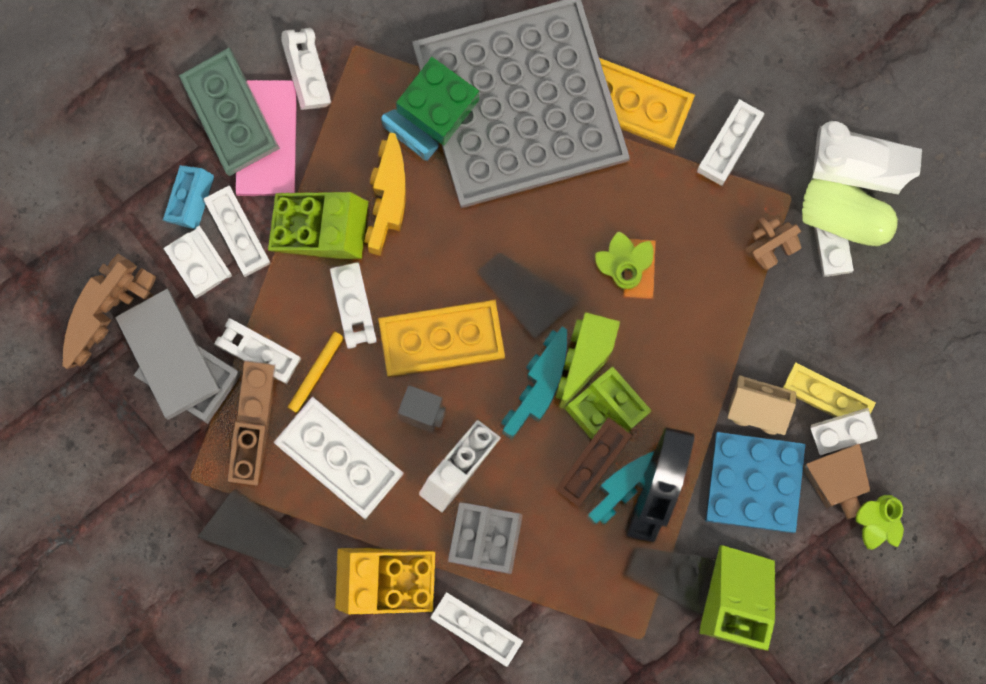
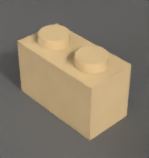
(761, 405)

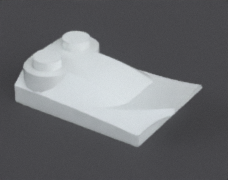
(863, 160)

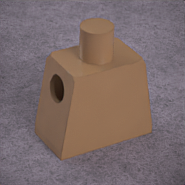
(840, 479)

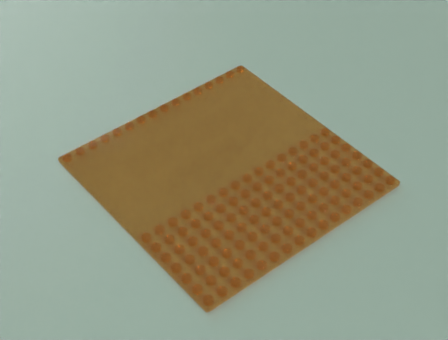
(671, 346)

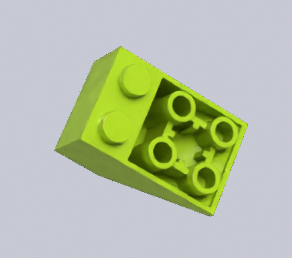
(319, 224)
(594, 345)
(741, 599)

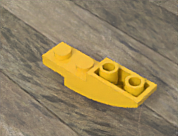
(391, 185)

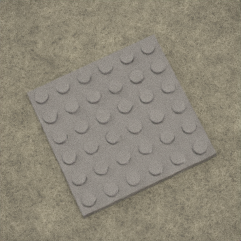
(539, 104)

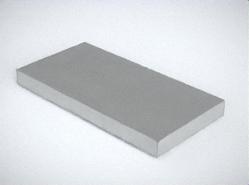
(167, 354)

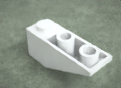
(459, 466)

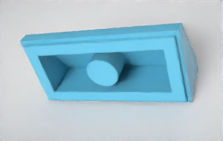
(409, 134)
(187, 197)

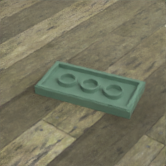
(229, 112)

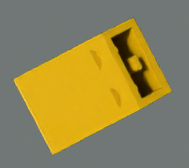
(384, 580)

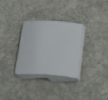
(485, 538)

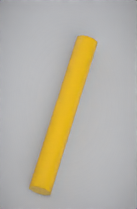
(315, 372)

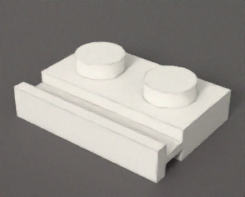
(197, 262)

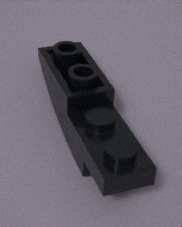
(662, 485)

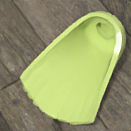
(848, 213)

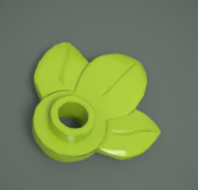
(623, 257)
(881, 521)

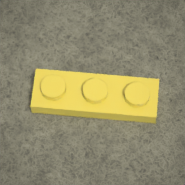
(824, 393)

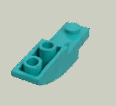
(546, 375)
(620, 487)

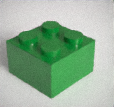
(437, 101)

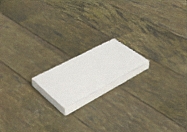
(338, 458)

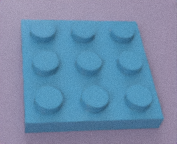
(755, 482)

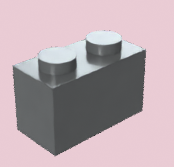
(422, 409)

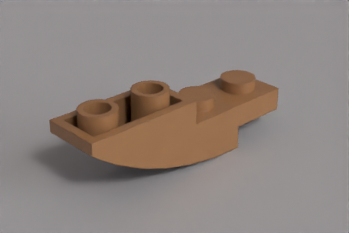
(87, 319)
(252, 423)

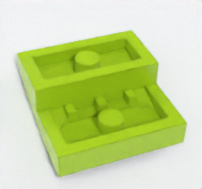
(607, 398)

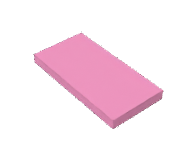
(277, 170)

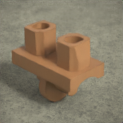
(762, 249)
(140, 285)

